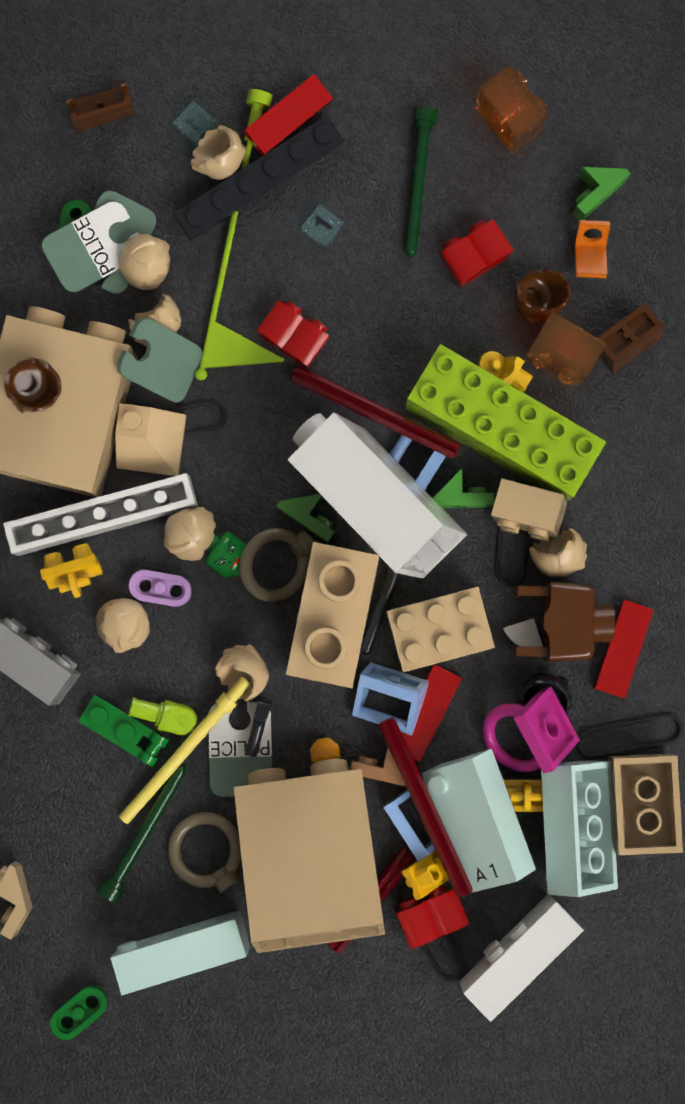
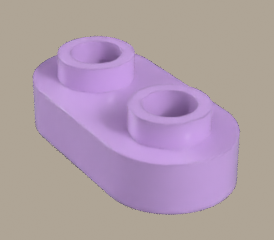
(160, 588)

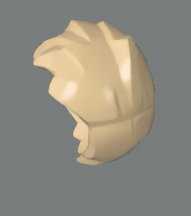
(218, 153)
(145, 261)
(164, 313)
(189, 533)
(560, 555)
(122, 624)
(243, 661)

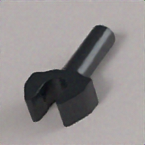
(259, 721)

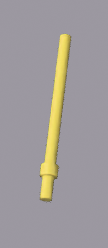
(225, 704)

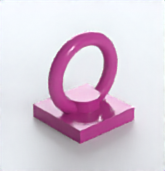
(543, 728)

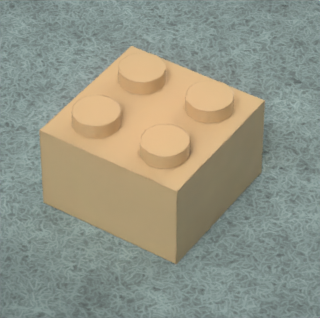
(529, 510)

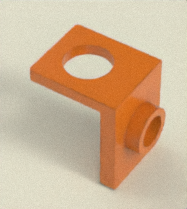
(591, 252)

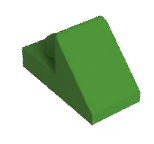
(603, 183)
(453, 497)
(301, 510)

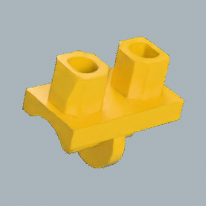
(506, 369)
(71, 574)
(525, 794)
(425, 875)

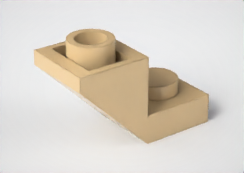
(15, 890)

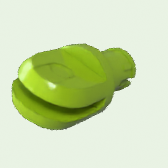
(167, 715)

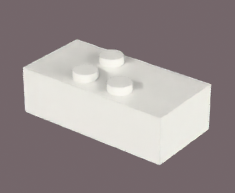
(519, 957)

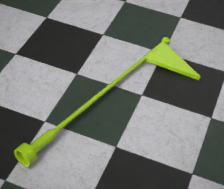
(221, 344)

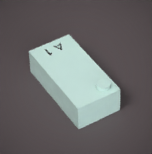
(480, 820)
(579, 829)
(180, 952)

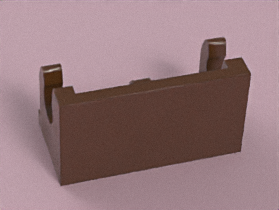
(101, 107)
(631, 337)

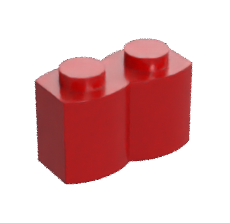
(475, 253)
(293, 334)
(431, 916)

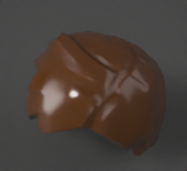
(541, 294)
(32, 385)

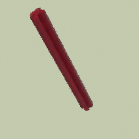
(375, 412)
(425, 807)

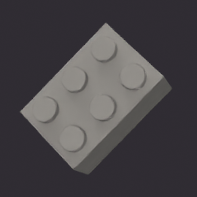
(33, 664)

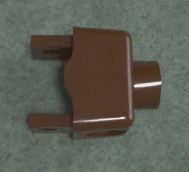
(570, 622)

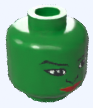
(225, 554)

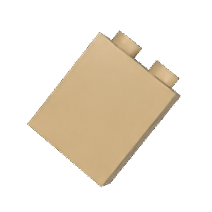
(75, 437)
(332, 615)
(307, 857)

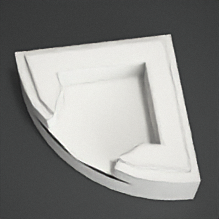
(524, 634)

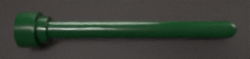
(424, 120)
(112, 886)

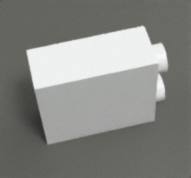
(374, 494)

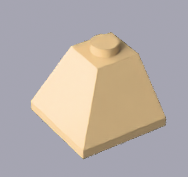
(149, 439)

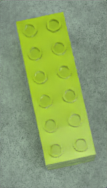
(503, 424)

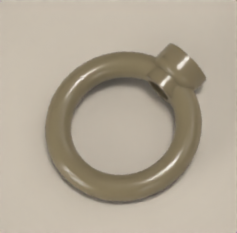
(301, 547)
(223, 877)

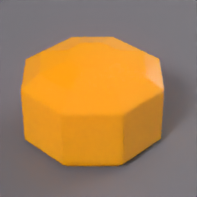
(324, 749)

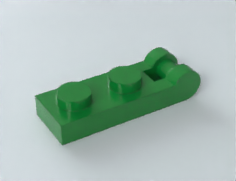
(122, 730)

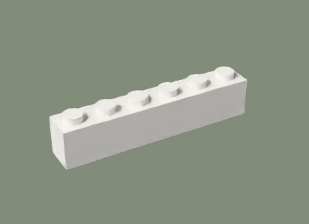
(100, 514)

